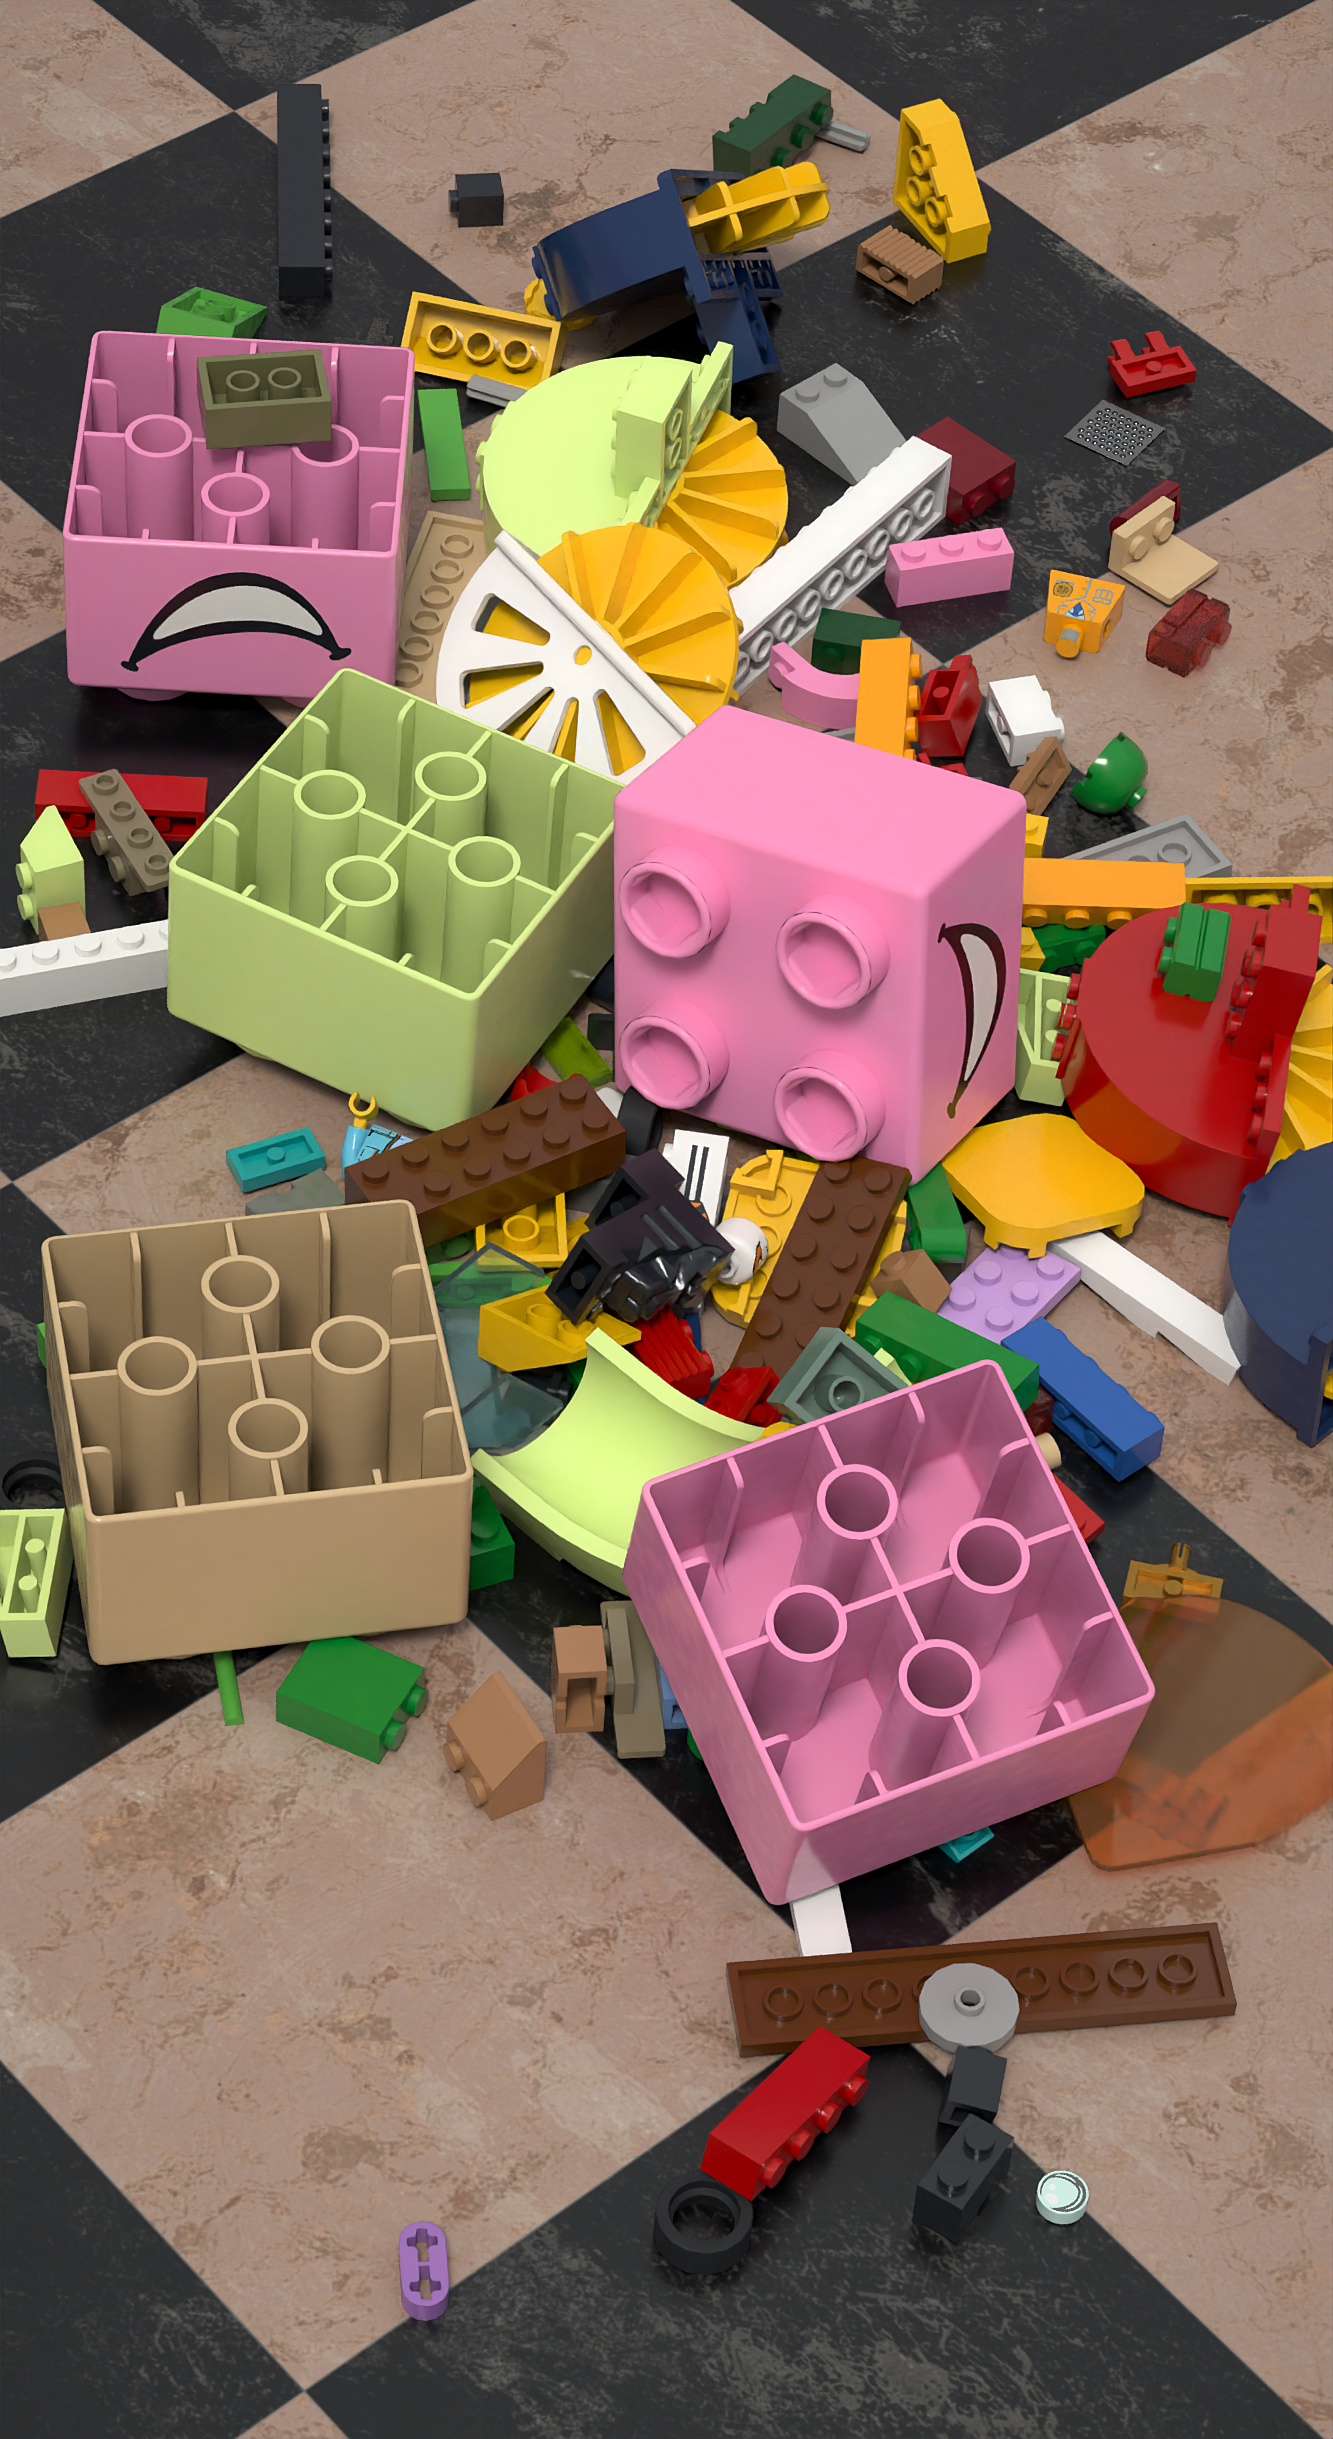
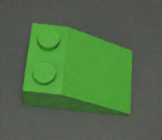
(211, 315)

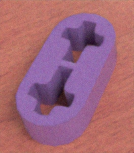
(433, 2270)

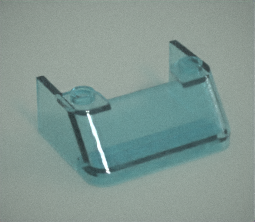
(493, 1410)

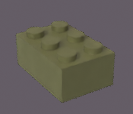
(264, 399)

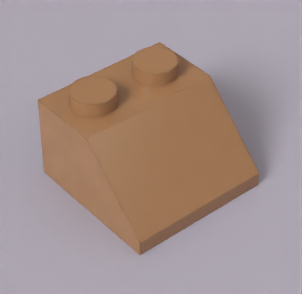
(497, 1749)

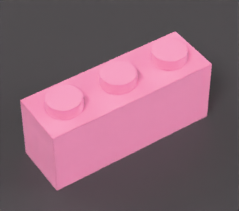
(949, 567)

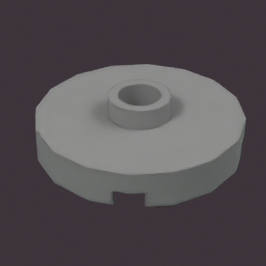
(955, 2024)

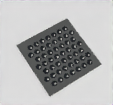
(1114, 432)

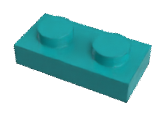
(275, 1159)

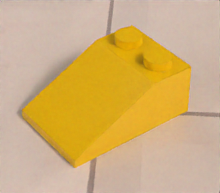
(531, 1233)
(534, 1332)

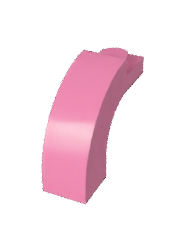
(811, 693)

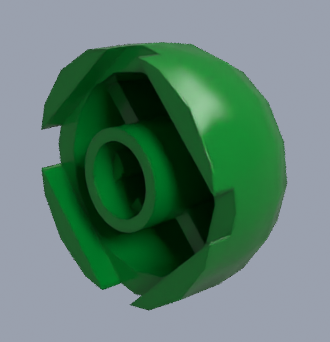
(1113, 778)

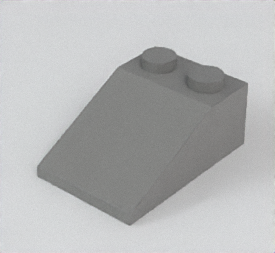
(838, 423)

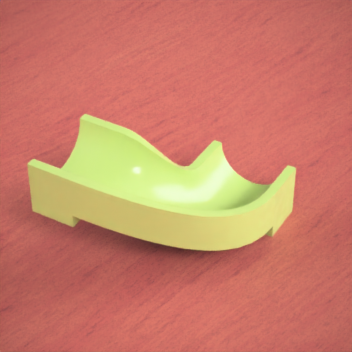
(586, 1472)

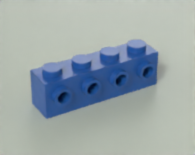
(1088, 1402)

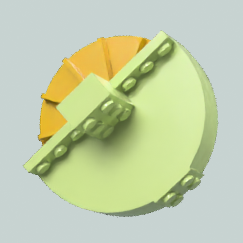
(635, 446)

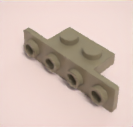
(126, 834)
(632, 1682)

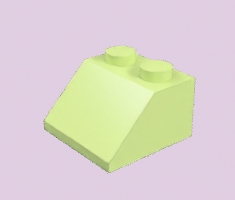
(49, 868)

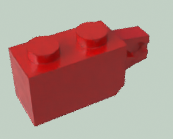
(949, 708)

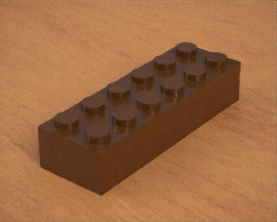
(496, 1161)

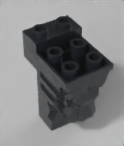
(641, 1248)

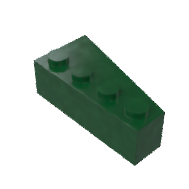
(774, 130)

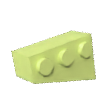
(1036, 1029)
(33, 1579)

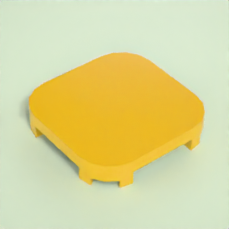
(1041, 1182)
(770, 1195)

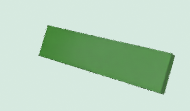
(443, 444)

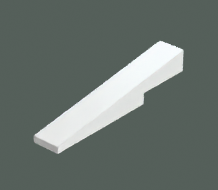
(1151, 1300)

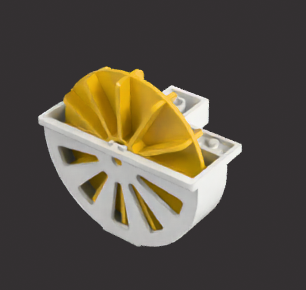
(593, 646)

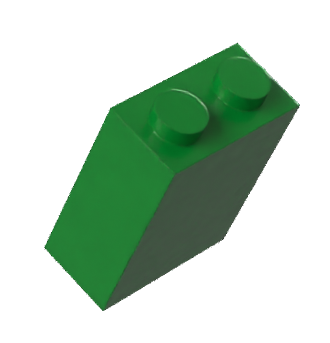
(352, 1696)

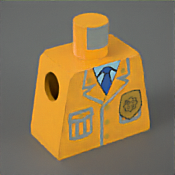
(1081, 612)

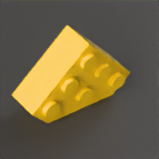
(938, 182)

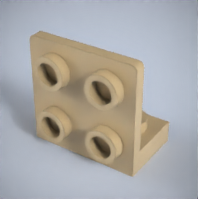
(1154, 557)

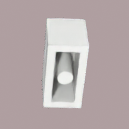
(1021, 716)

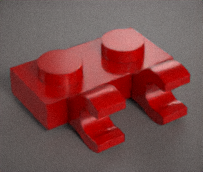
(1153, 370)

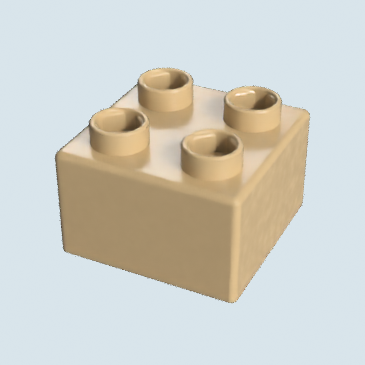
(256, 1431)

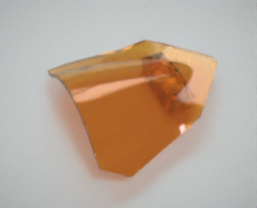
(1227, 1744)

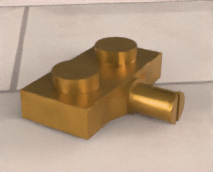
(1169, 1579)

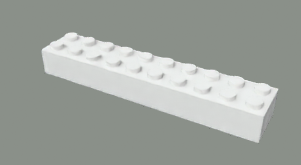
(838, 553)

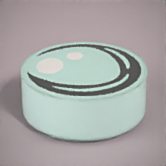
(1062, 2197)

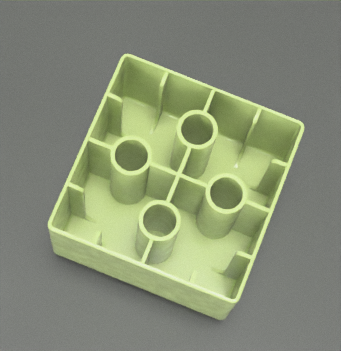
(395, 902)

